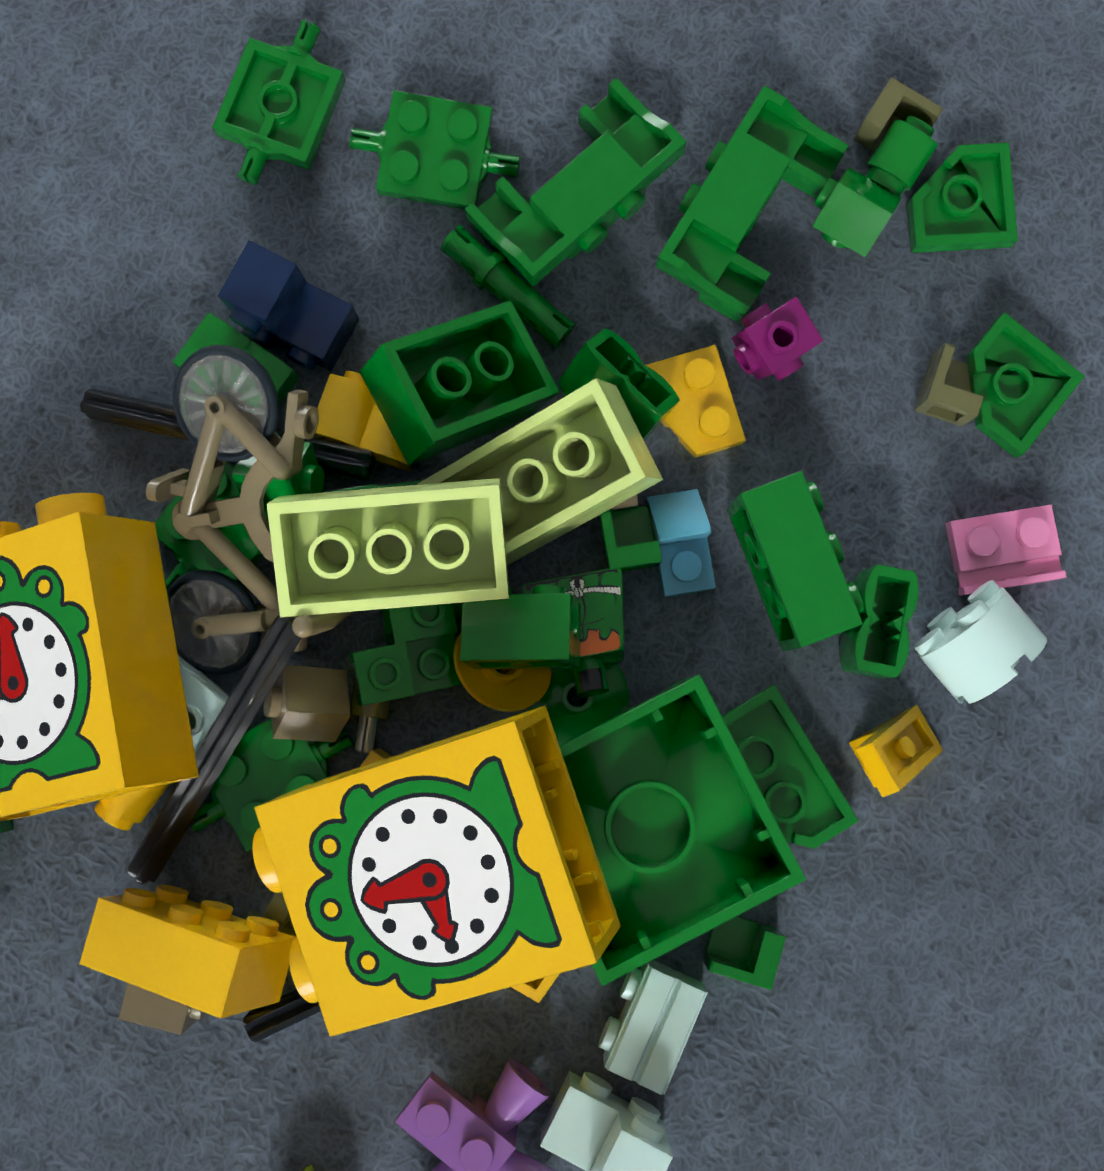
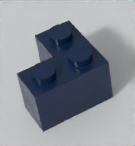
(281, 307)

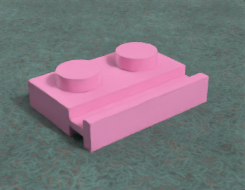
(1006, 548)

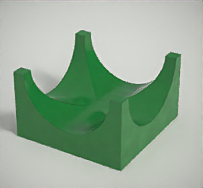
(674, 824)

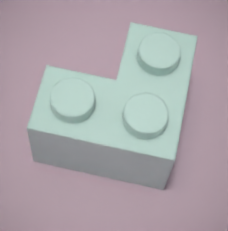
(603, 1130)

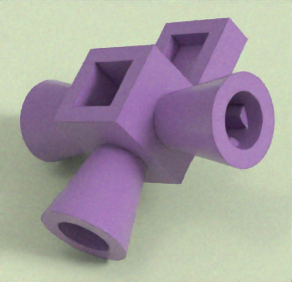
(476, 1132)

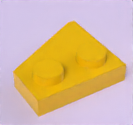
(706, 411)

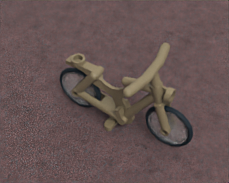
(231, 414)

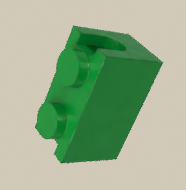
(522, 631)

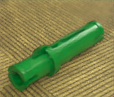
(499, 279)

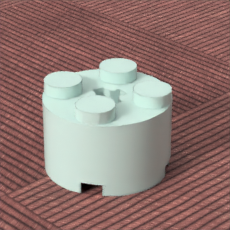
(980, 644)

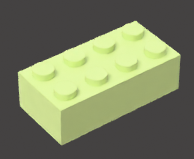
(561, 466)
(389, 547)

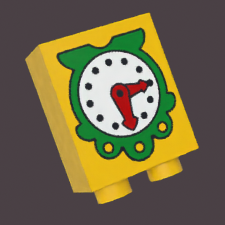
(86, 661)
(436, 875)

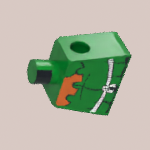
(600, 625)

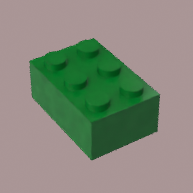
(458, 381)
(795, 561)

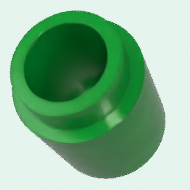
(901, 155)

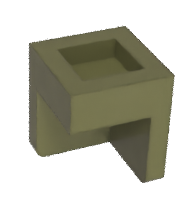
(895, 103)
(947, 389)

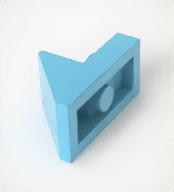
(682, 534)

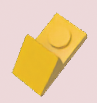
(896, 750)

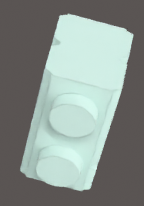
(652, 1025)

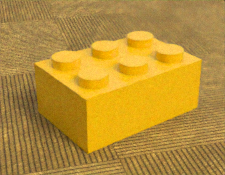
(188, 950)

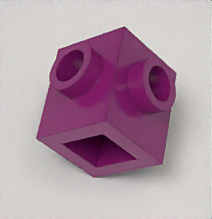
(775, 340)

